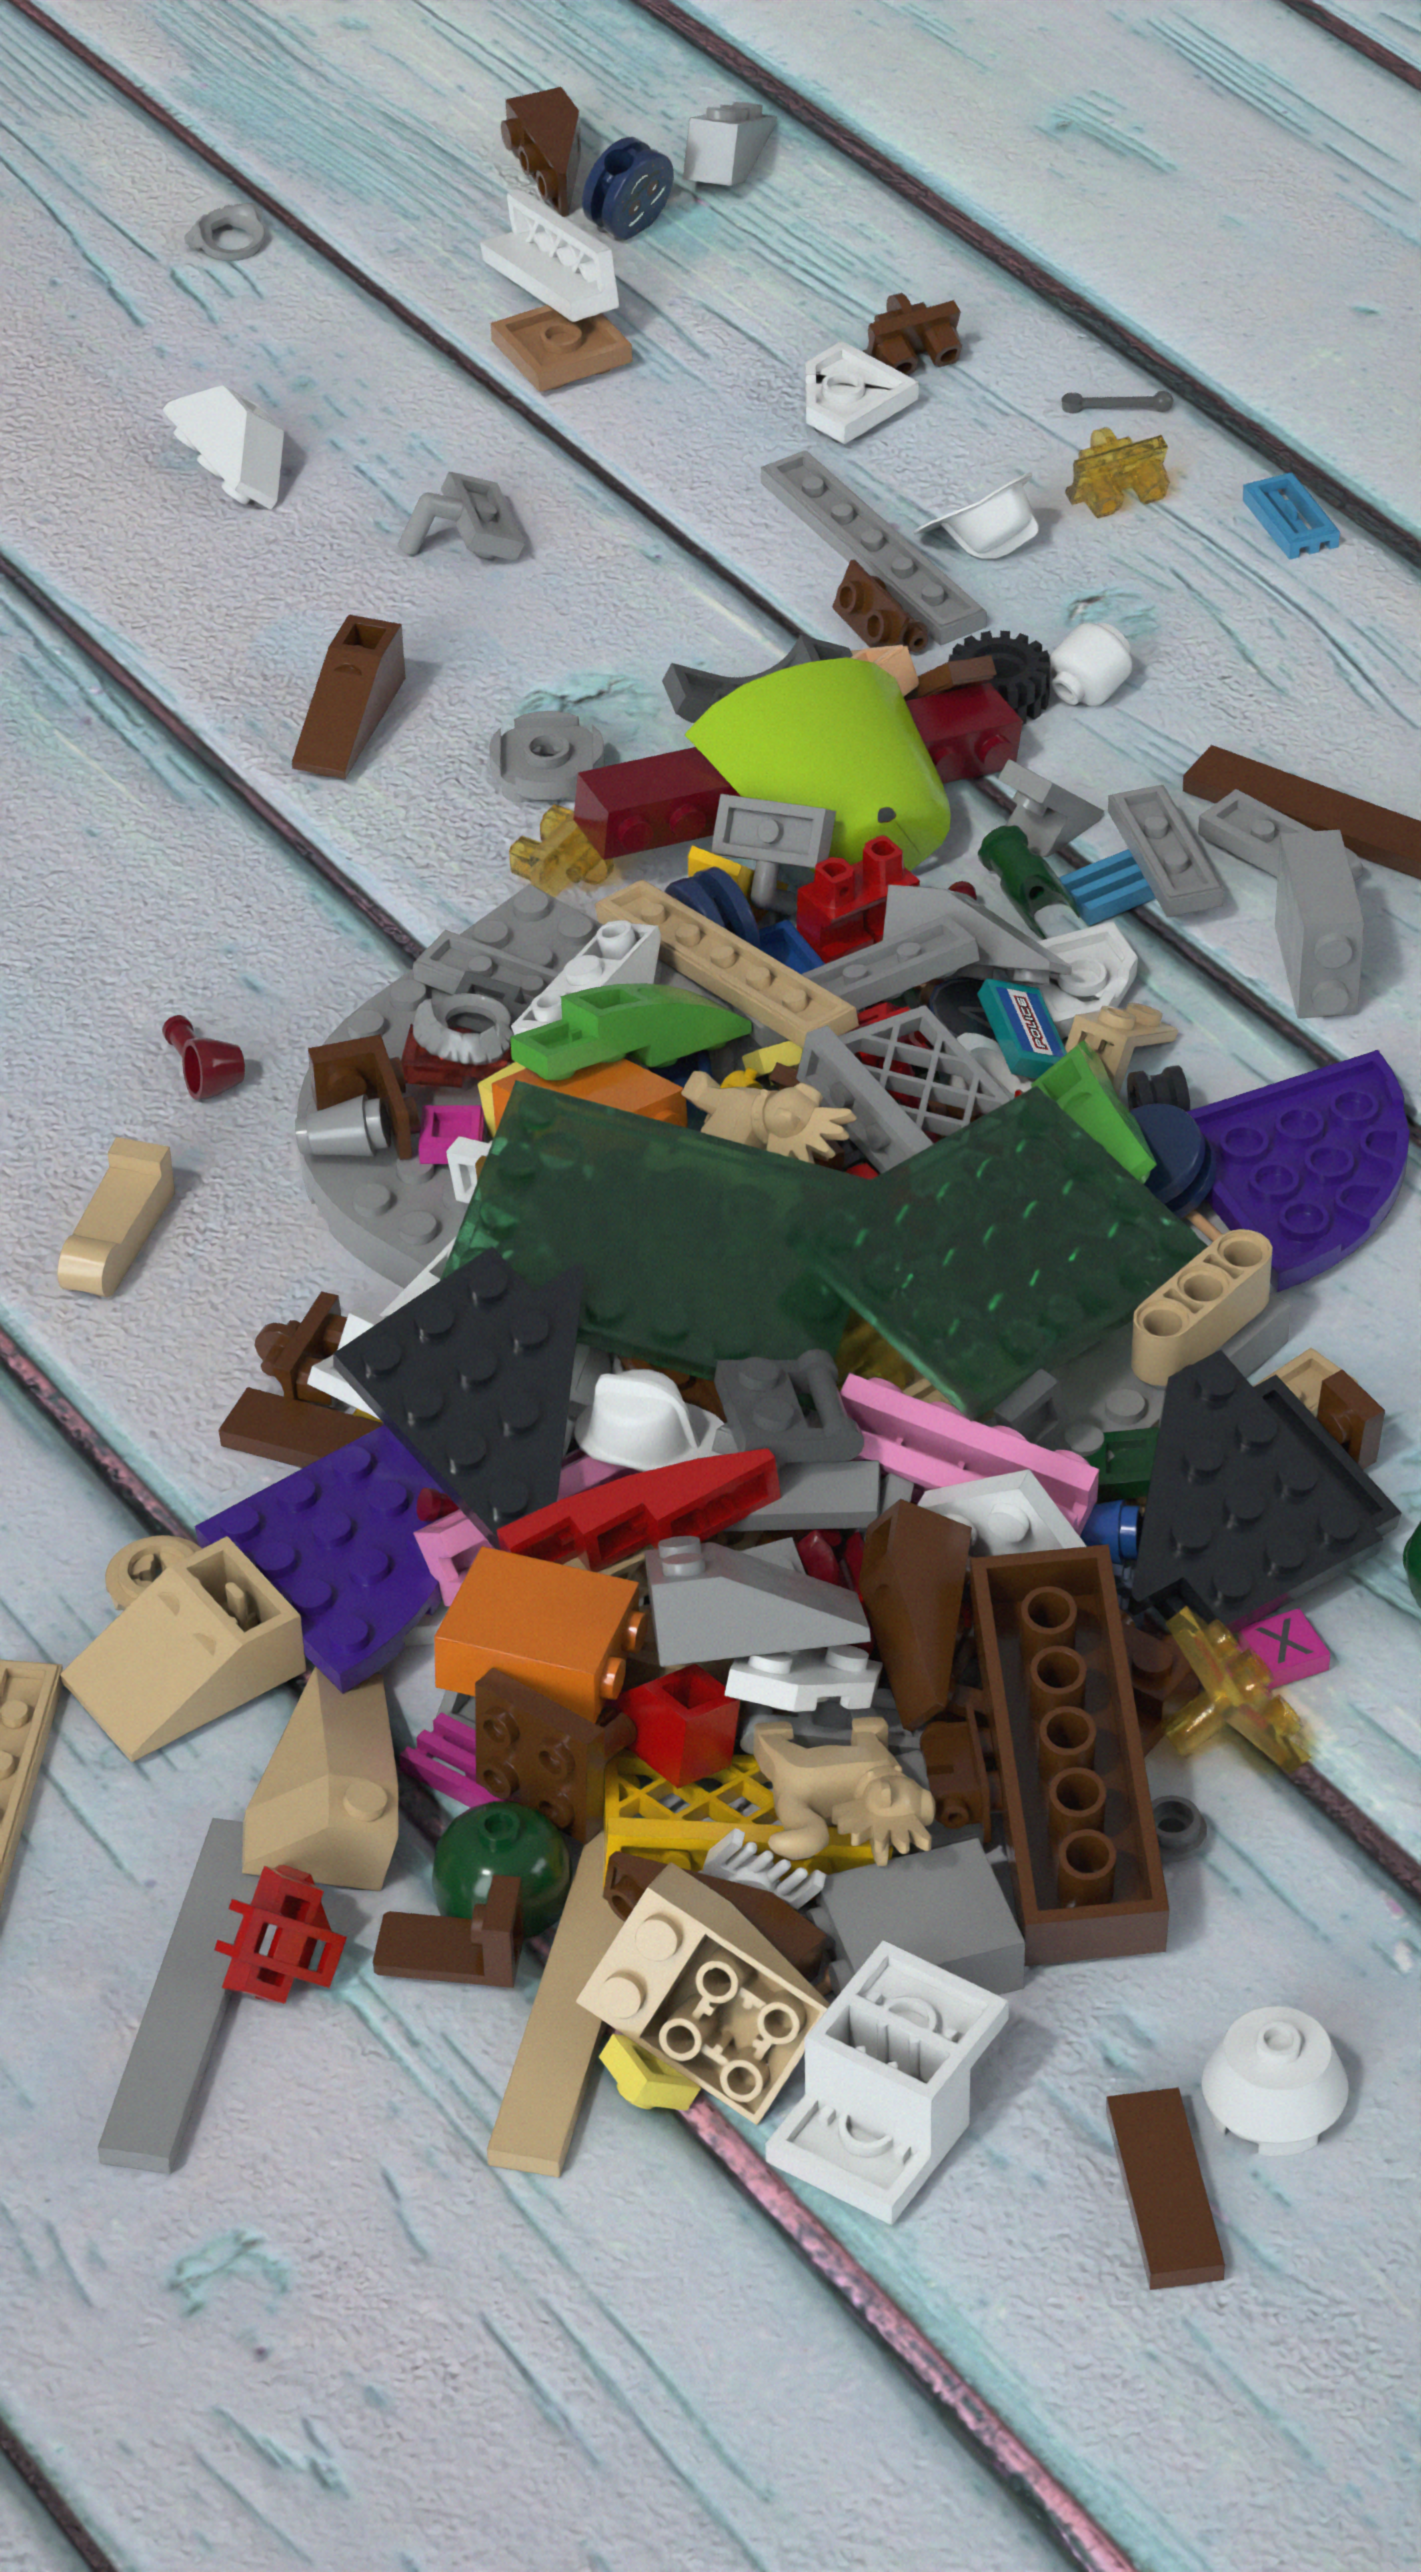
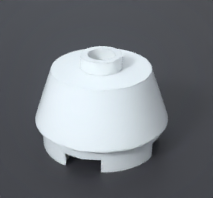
(1275, 2081)

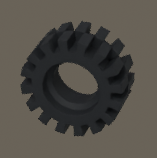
(1020, 669)

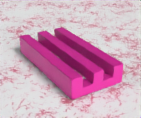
(456, 1746)

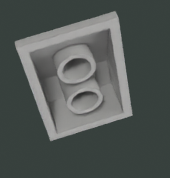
(734, 1605)

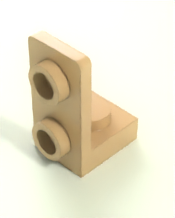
(1116, 1033)

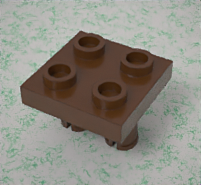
(545, 1753)

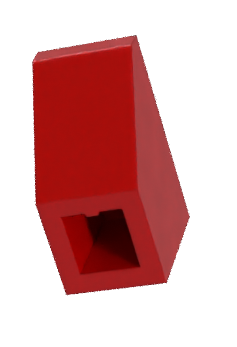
(681, 1724)

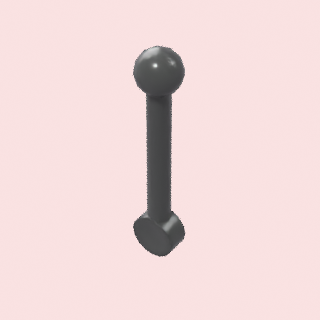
(1075, 402)

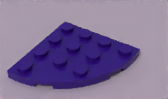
(1310, 1162)
(342, 1552)

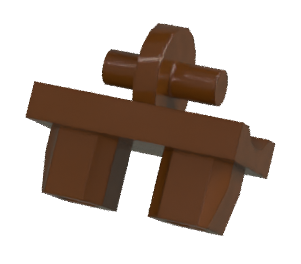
(912, 330)
(294, 1348)

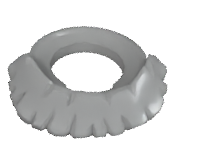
(244, 216)
(469, 1048)

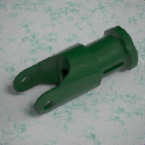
(1024, 877)

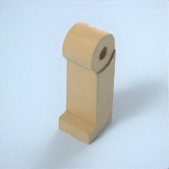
(117, 1218)

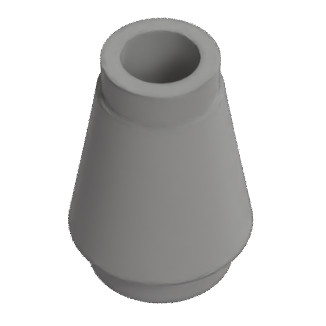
(345, 1129)

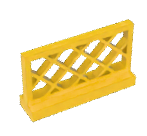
(686, 1838)

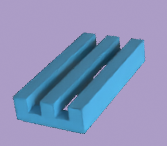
(1281, 515)
(1113, 883)

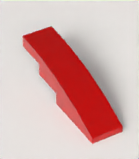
(646, 1508)

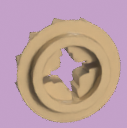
(135, 1565)

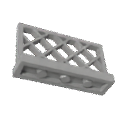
(883, 1128)

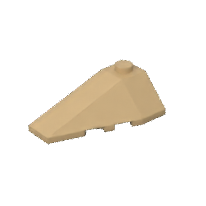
(328, 1790)

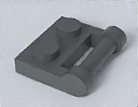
(766, 1412)

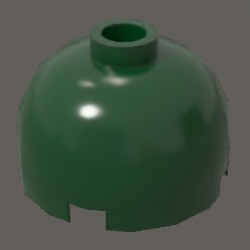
(503, 1841)

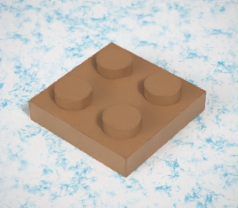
(559, 351)

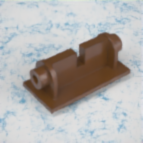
(876, 613)
(957, 1774)

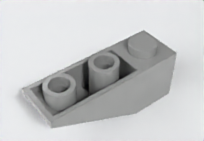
(726, 143)
(998, 942)

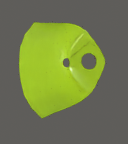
(836, 742)

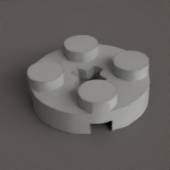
(519, 763)

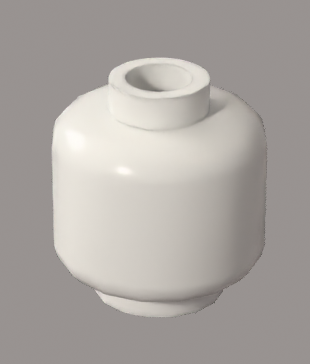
(1090, 664)

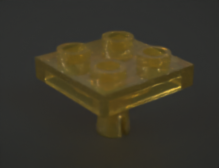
(1233, 1695)

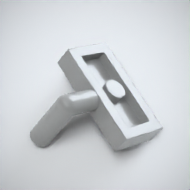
(478, 513)
(772, 836)

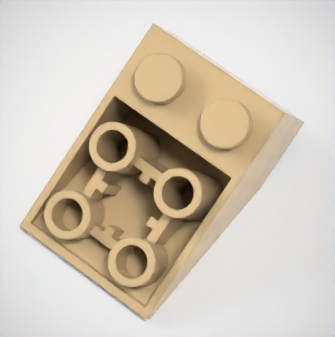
(188, 1651)
(705, 1993)

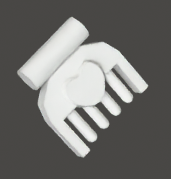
(760, 1870)

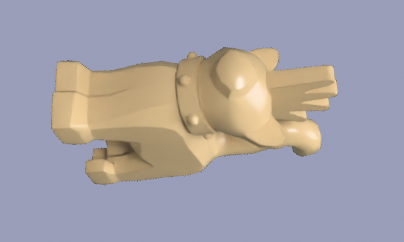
(773, 1120)
(845, 1786)

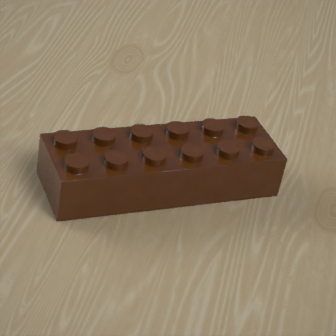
(1068, 1756)

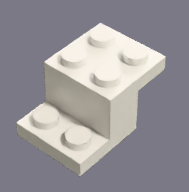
(887, 2082)

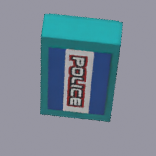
(1021, 1027)

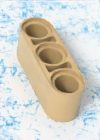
(1201, 1305)

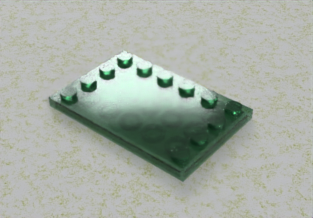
(670, 1230)
(997, 1250)

